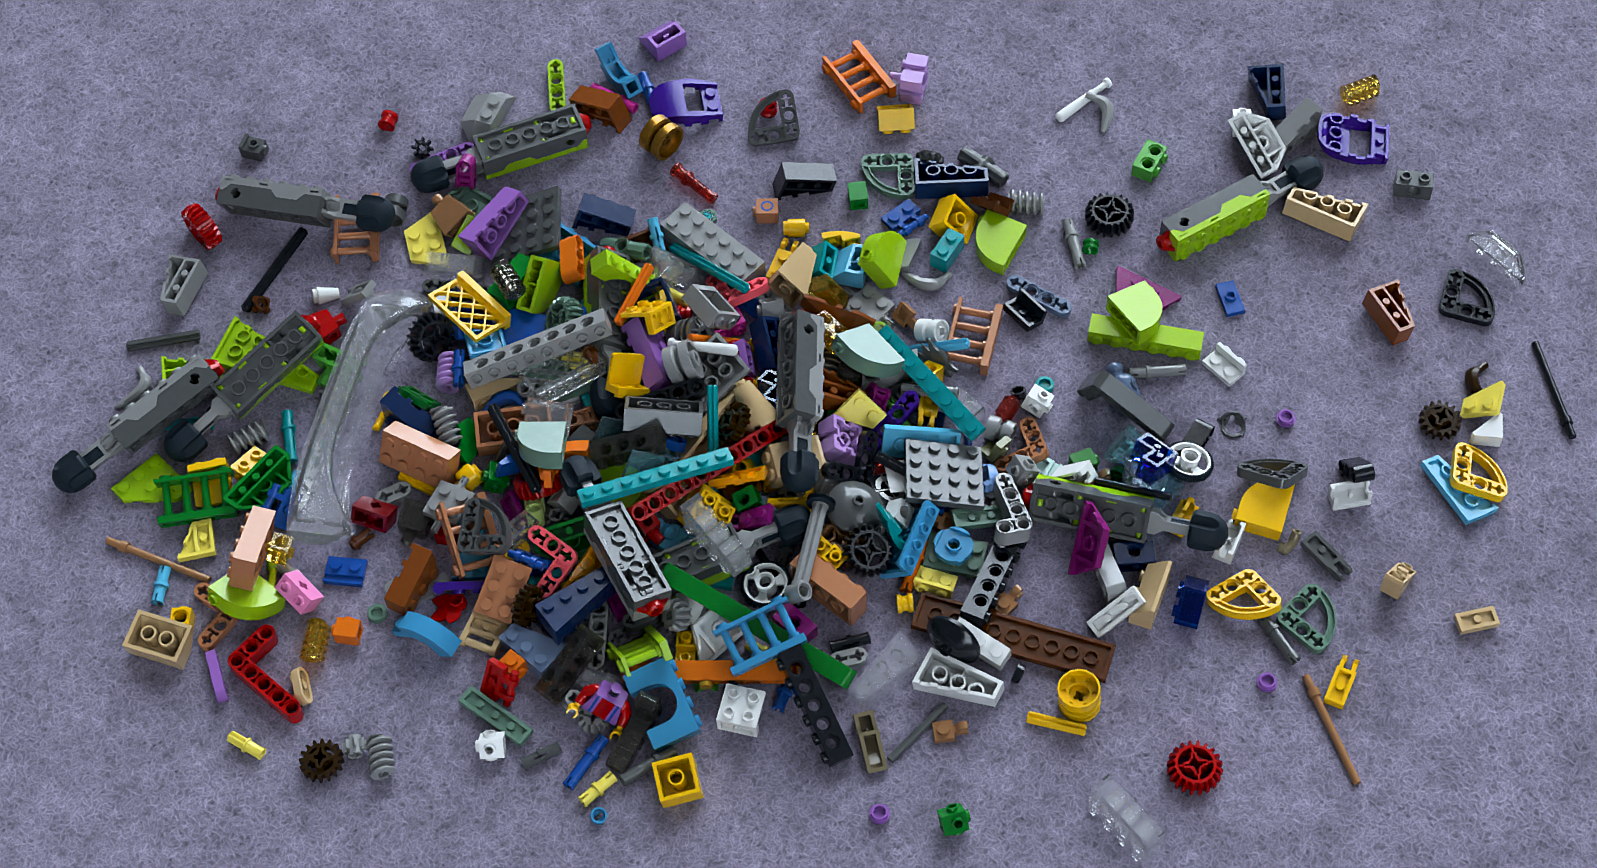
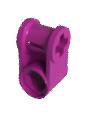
(466, 175)
(877, 395)

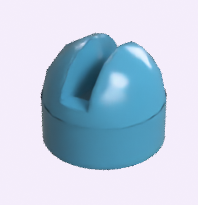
(595, 812)

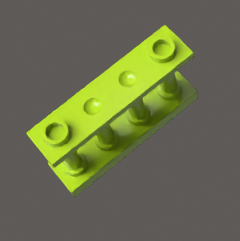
(639, 650)

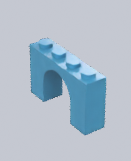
(683, 722)

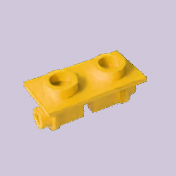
(246, 462)
(1185, 510)

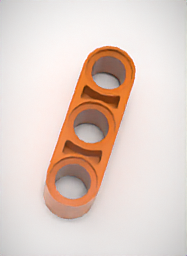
(572, 259)

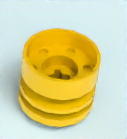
(1079, 685)

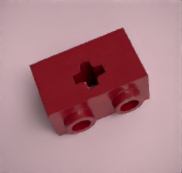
(374, 514)

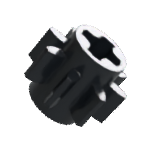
(427, 148)

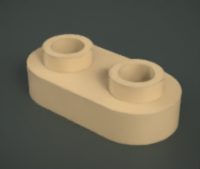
(301, 686)

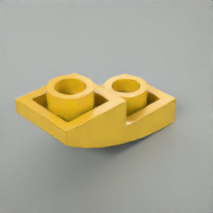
(841, 238)
(721, 509)
(830, 553)
(685, 646)

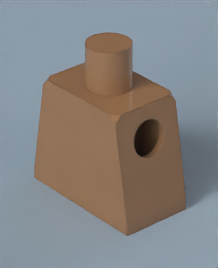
(449, 214)

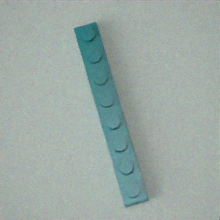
(934, 388)
(655, 477)

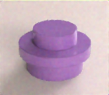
(1285, 418)
(1266, 682)
(879, 814)

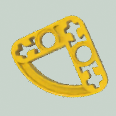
(1496, 489)
(1250, 586)

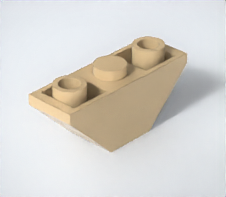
(1397, 580)

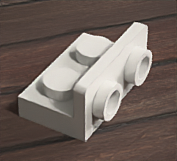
(1225, 364)

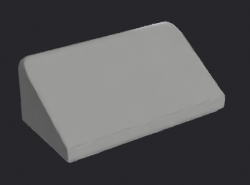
(911, 251)

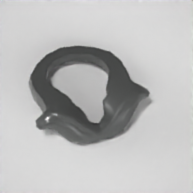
(1238, 417)

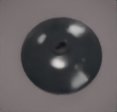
(953, 639)

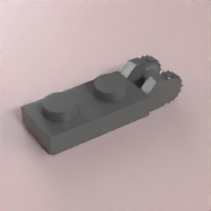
(1326, 555)

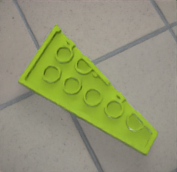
(241, 339)

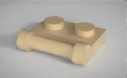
(485, 628)

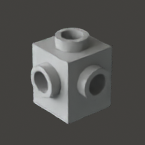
(1022, 470)

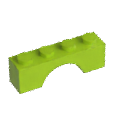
(611, 266)

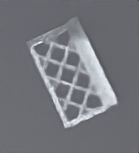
(567, 381)

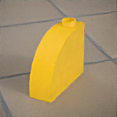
(1263, 510)

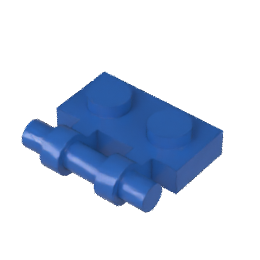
(902, 214)
(282, 507)
(530, 559)

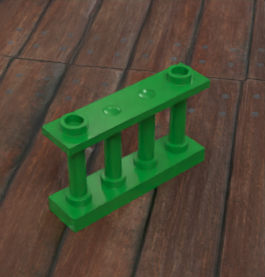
(188, 515)

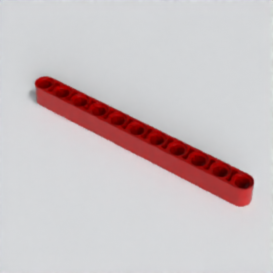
(675, 488)

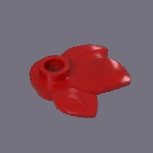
(449, 607)

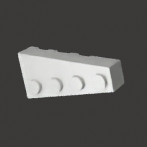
(956, 680)

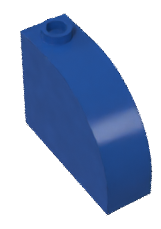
(523, 325)

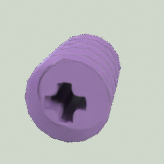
(444, 375)

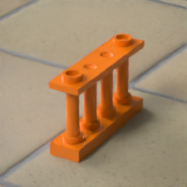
(869, 64)

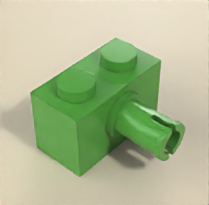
(325, 358)

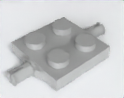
(871, 303)
(451, 496)

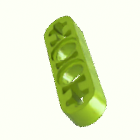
(556, 88)

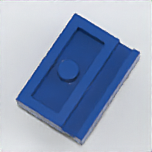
(345, 571)

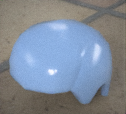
(989, 475)

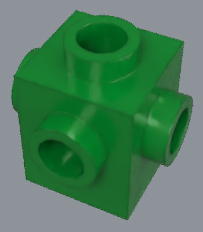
(491, 482)
(953, 819)

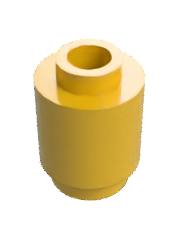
(795, 228)

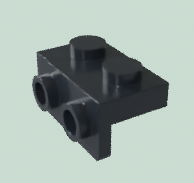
(1025, 310)

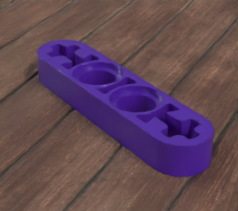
(889, 419)

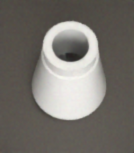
(324, 294)

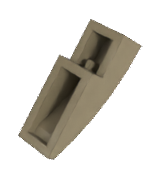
(870, 741)

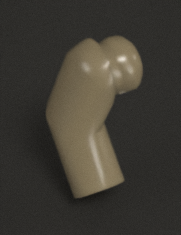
(1291, 544)

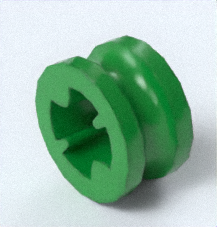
(1090, 246)

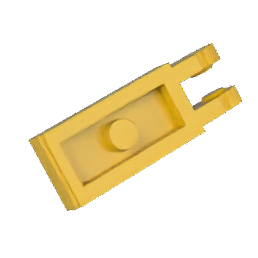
(781, 256)
(928, 409)
(1341, 684)

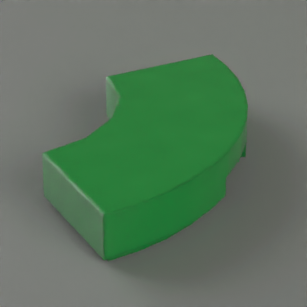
(468, 442)

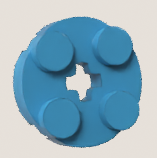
(949, 536)

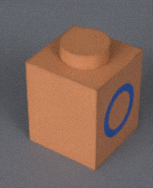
(766, 210)

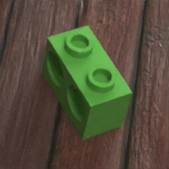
(1149, 161)

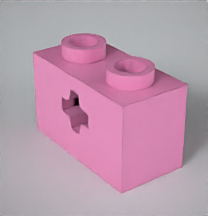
(299, 592)

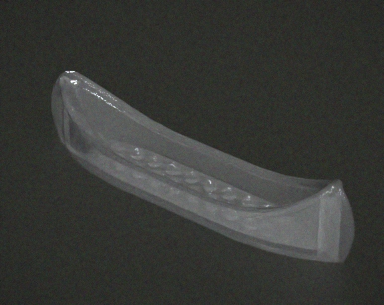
(329, 457)

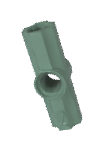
(634, 249)

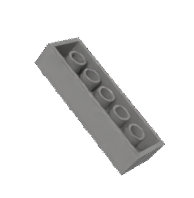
(709, 241)

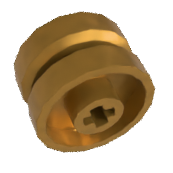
(661, 137)

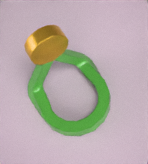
(703, 685)

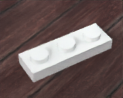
(1116, 611)

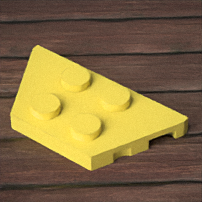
(424, 237)

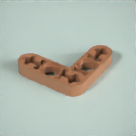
(1031, 447)
(206, 634)

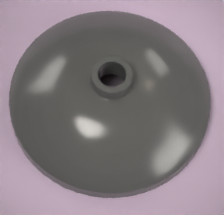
(848, 512)

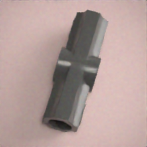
(995, 174)

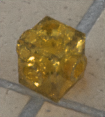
(280, 549)

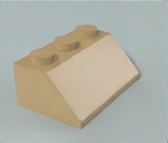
(1152, 588)
(159, 639)

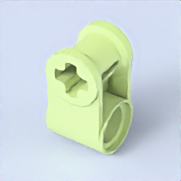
(536, 509)

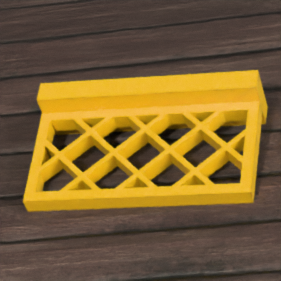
(480, 299)

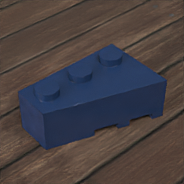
(1269, 88)
(604, 215)
(401, 410)

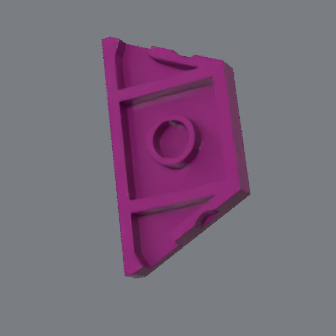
(1127, 278)
(1089, 541)

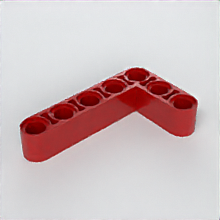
(261, 679)

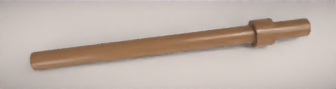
(126, 547)
(1314, 694)

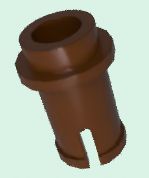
(360, 539)

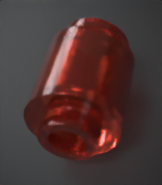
(1008, 408)

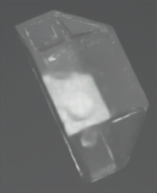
(1499, 256)
(675, 270)

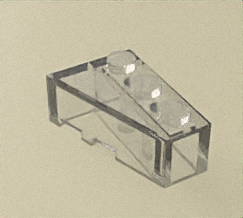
(451, 264)

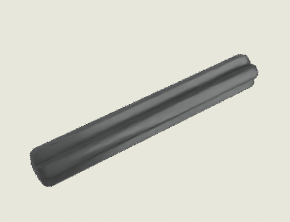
(163, 340)

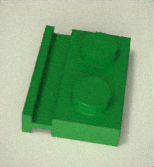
(419, 398)

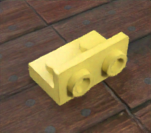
(935, 582)

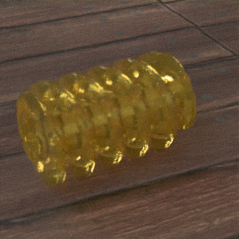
(1360, 90)
(315, 641)

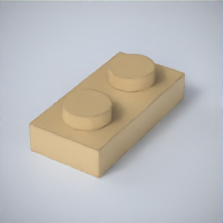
(1476, 620)

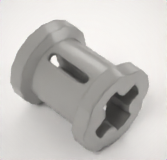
(565, 702)

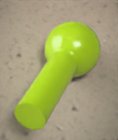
(271, 567)

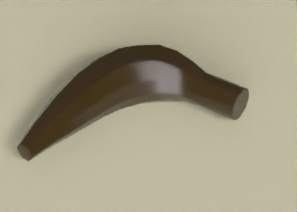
(1472, 377)

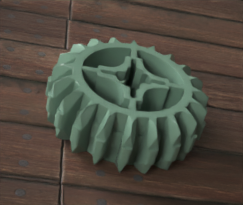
(562, 311)

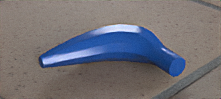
(505, 397)

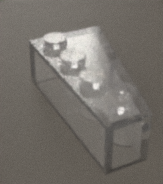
(714, 536)

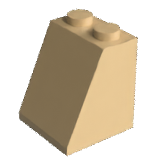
(794, 276)
(774, 452)

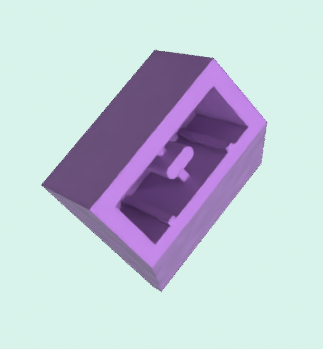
(664, 40)

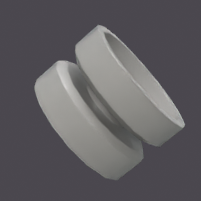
(682, 362)

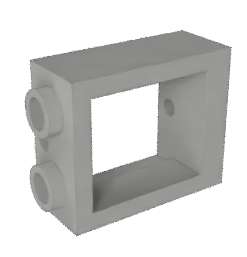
(711, 307)

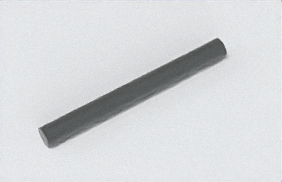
(917, 732)

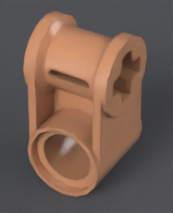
(583, 417)

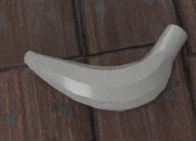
(1106, 108)
(926, 283)
(144, 385)

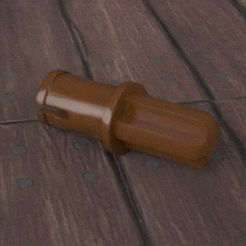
(590, 353)

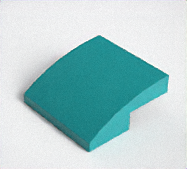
(890, 525)

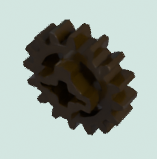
(1431, 415)
(734, 422)
(524, 606)
(328, 764)

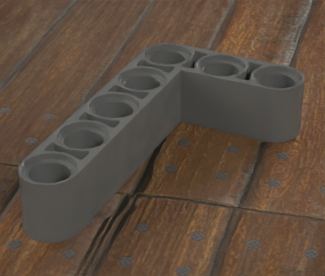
(1127, 402)

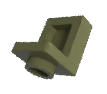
(996, 451)

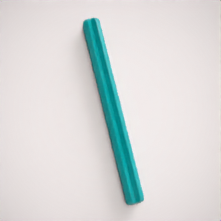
(709, 267)
(712, 421)

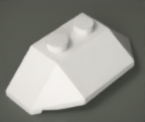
(1259, 141)

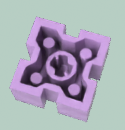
(912, 79)
(839, 439)

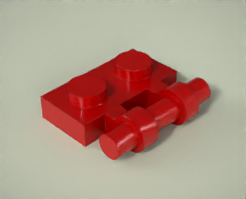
(494, 680)

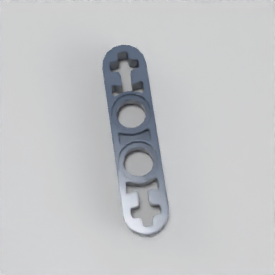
(1041, 293)

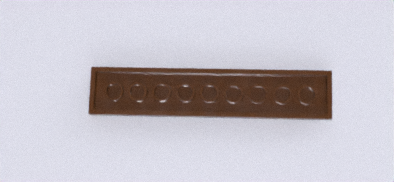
(1027, 639)

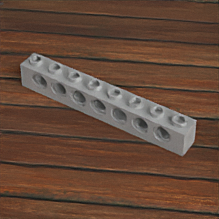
(537, 348)

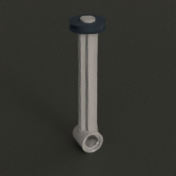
(800, 589)

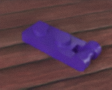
(458, 587)

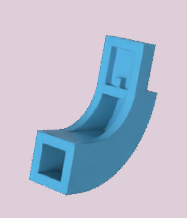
(623, 81)
(427, 631)

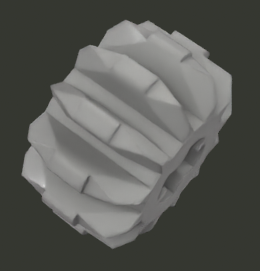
(678, 616)

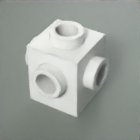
(1038, 401)
(491, 745)

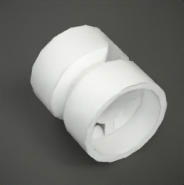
(927, 328)

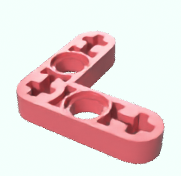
(757, 287)
(559, 561)

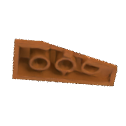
(846, 318)

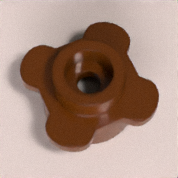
(265, 301)

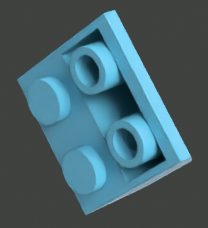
(847, 270)

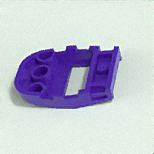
(670, 101)
(1334, 138)

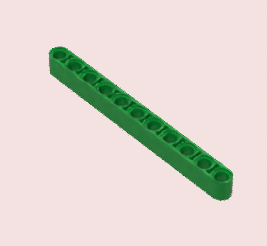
(733, 610)

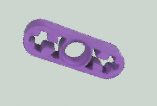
(216, 676)

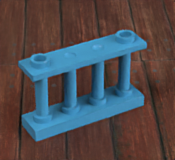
(758, 656)

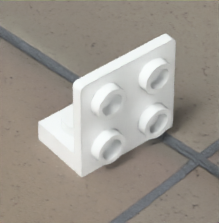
(740, 710)

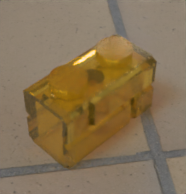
(827, 289)

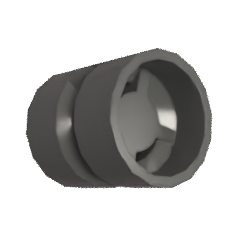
(400, 205)

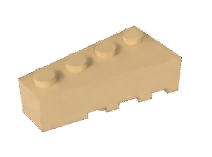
(1325, 212)

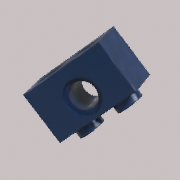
(1127, 563)

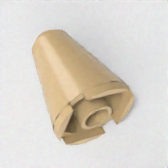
(760, 408)

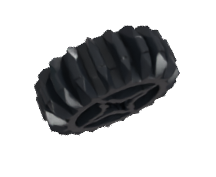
(1118, 221)
(428, 328)
(883, 552)

